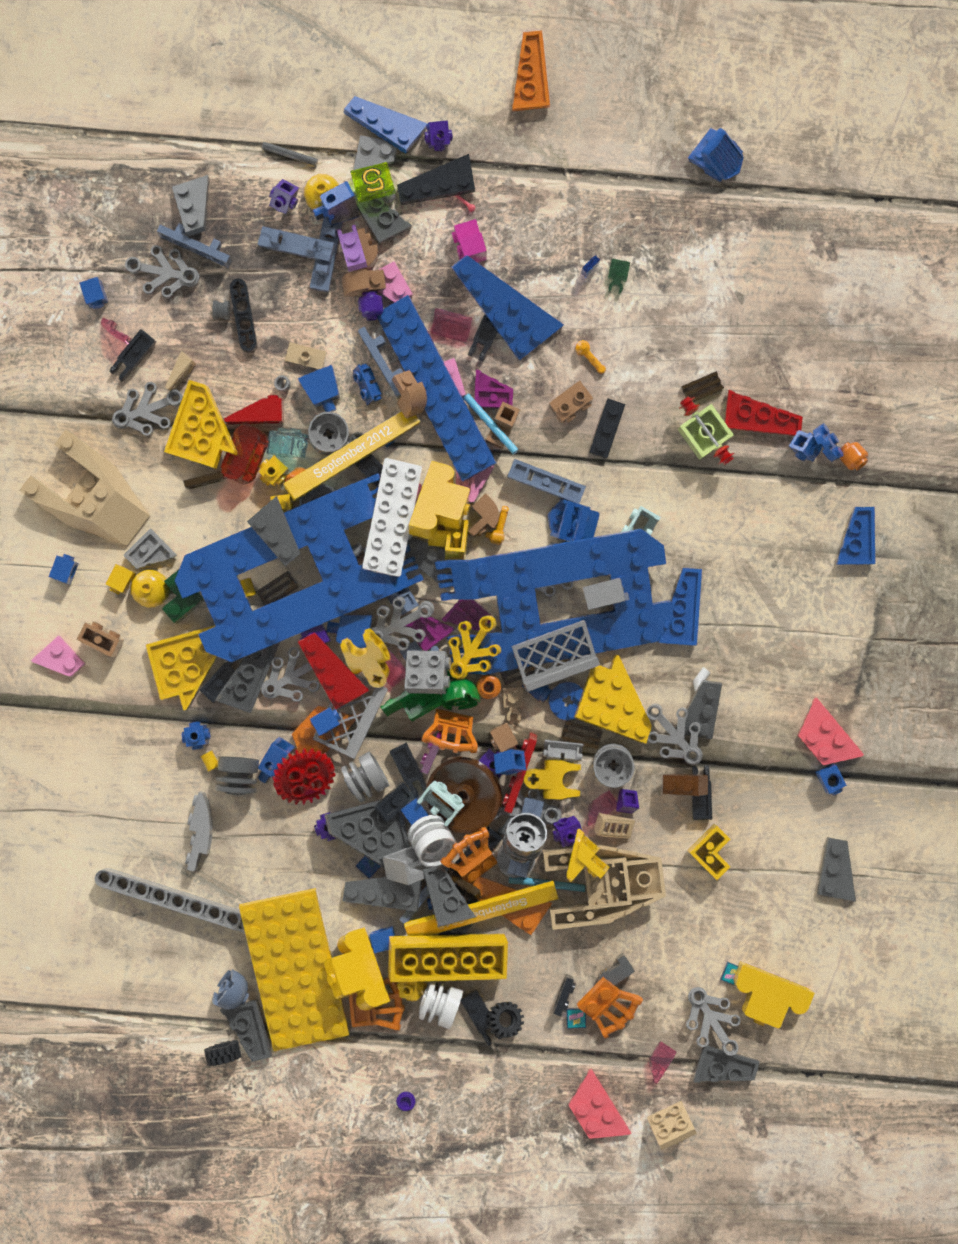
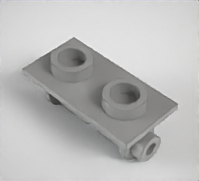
(556, 749)

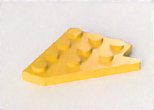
(199, 428)
(180, 665)
(613, 703)

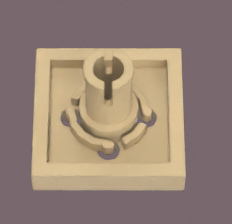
(673, 1128)

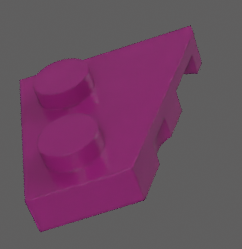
(467, 611)
(434, 631)

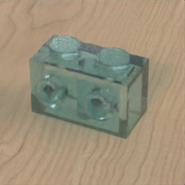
(287, 443)

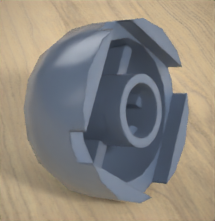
(232, 990)

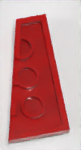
(757, 416)
(332, 673)
(516, 781)

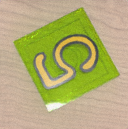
(372, 182)

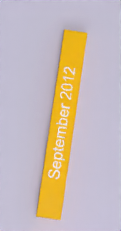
(349, 455)
(488, 909)

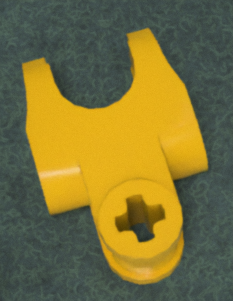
(369, 659)
(551, 779)

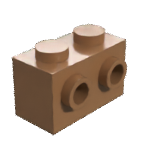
(571, 402)
(99, 639)
(503, 738)

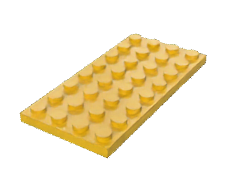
(288, 960)

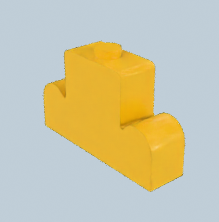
(439, 502)
(356, 971)
(770, 995)

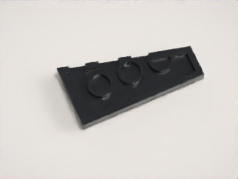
(441, 182)

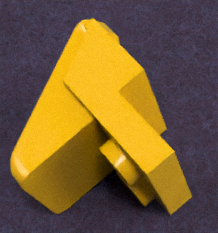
(584, 855)

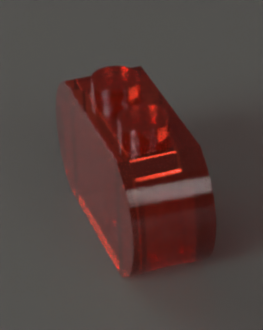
(251, 447)

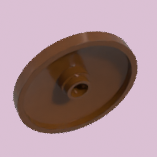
(476, 788)

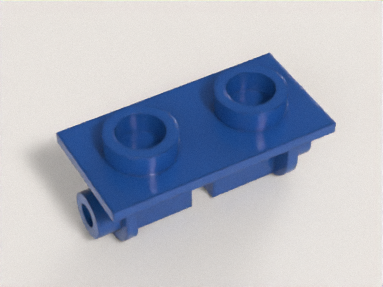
(362, 376)

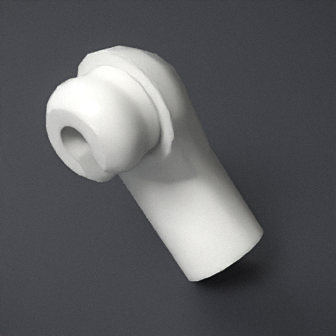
(702, 675)

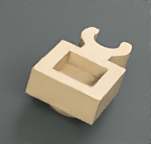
(513, 699)

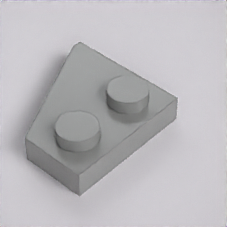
(373, 152)
(149, 551)

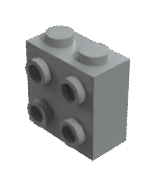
(427, 672)

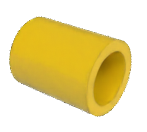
(248, 587)
(210, 760)

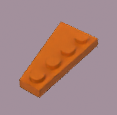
(531, 81)
(526, 918)

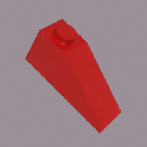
(264, 411)

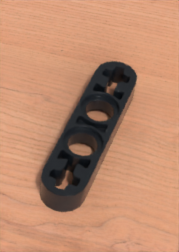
(243, 315)

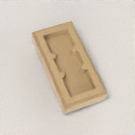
(305, 356)

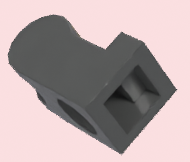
(618, 971)

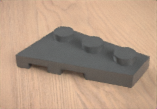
(836, 871)

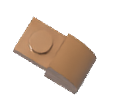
(370, 252)
(363, 281)
(413, 394)
(505, 421)
(489, 514)

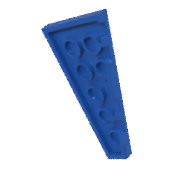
(513, 315)

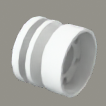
(431, 840)
(440, 1004)

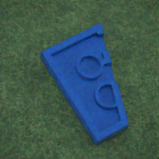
(859, 540)

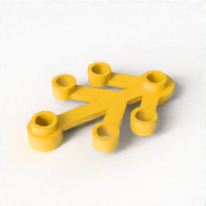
(471, 649)

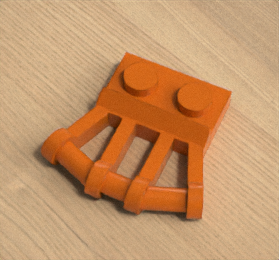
(454, 724)
(476, 863)
(601, 997)
(369, 1017)

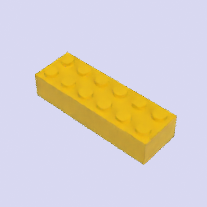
(447, 957)

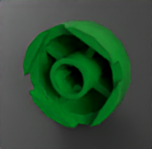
(461, 694)

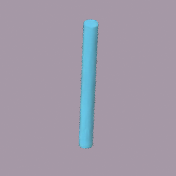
(491, 424)
(558, 885)

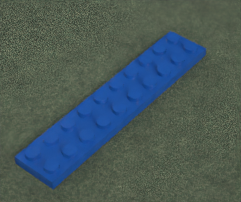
(444, 401)

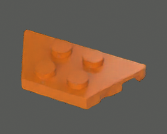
(305, 732)

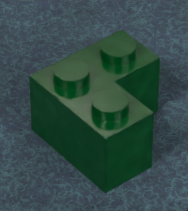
(180, 607)

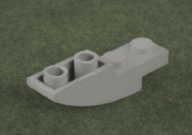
(202, 824)

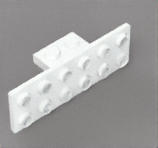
(392, 517)

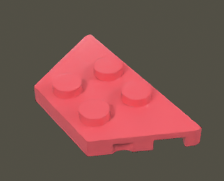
(826, 737)
(596, 1110)

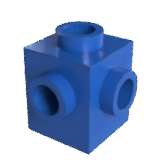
(805, 446)
(202, 732)

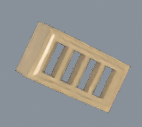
(181, 369)
(604, 818)

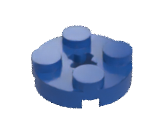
(828, 442)
(562, 691)

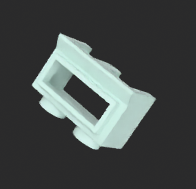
(653, 519)
(438, 806)

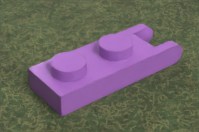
(352, 249)

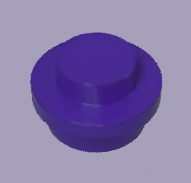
(406, 1101)

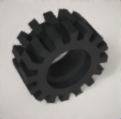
(495, 1025)
(222, 1053)

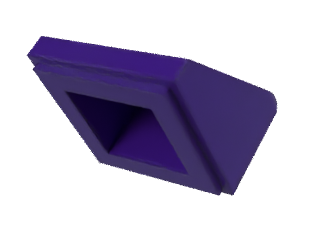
(627, 801)

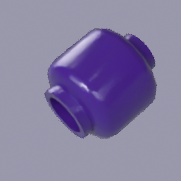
(370, 305)

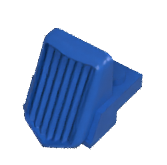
(718, 155)
(572, 521)

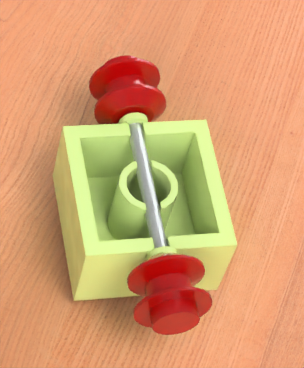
(705, 431)

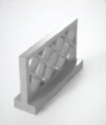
(556, 671)
(364, 724)

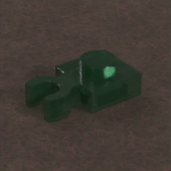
(618, 272)

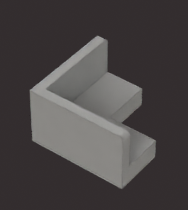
(604, 594)
(404, 866)

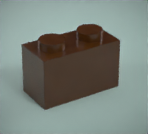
(685, 784)

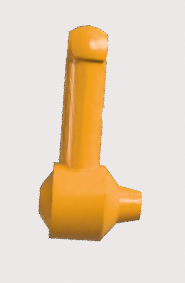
(583, 349)
(497, 536)

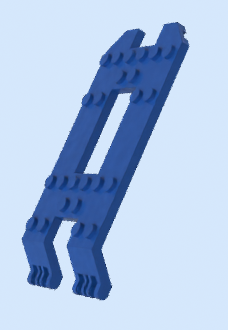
(517, 574)
(343, 587)

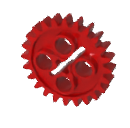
(303, 776)

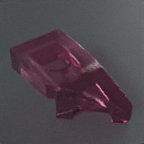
(111, 326)
(602, 804)
(660, 1060)

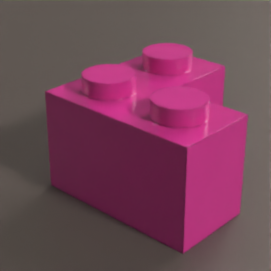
(469, 241)

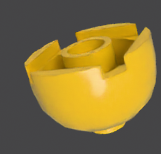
(316, 187)
(149, 588)

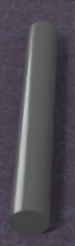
(290, 154)

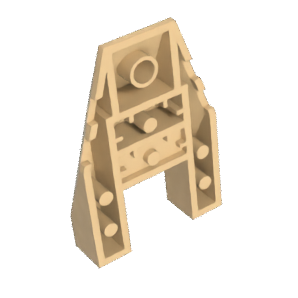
(100, 500)
(627, 885)

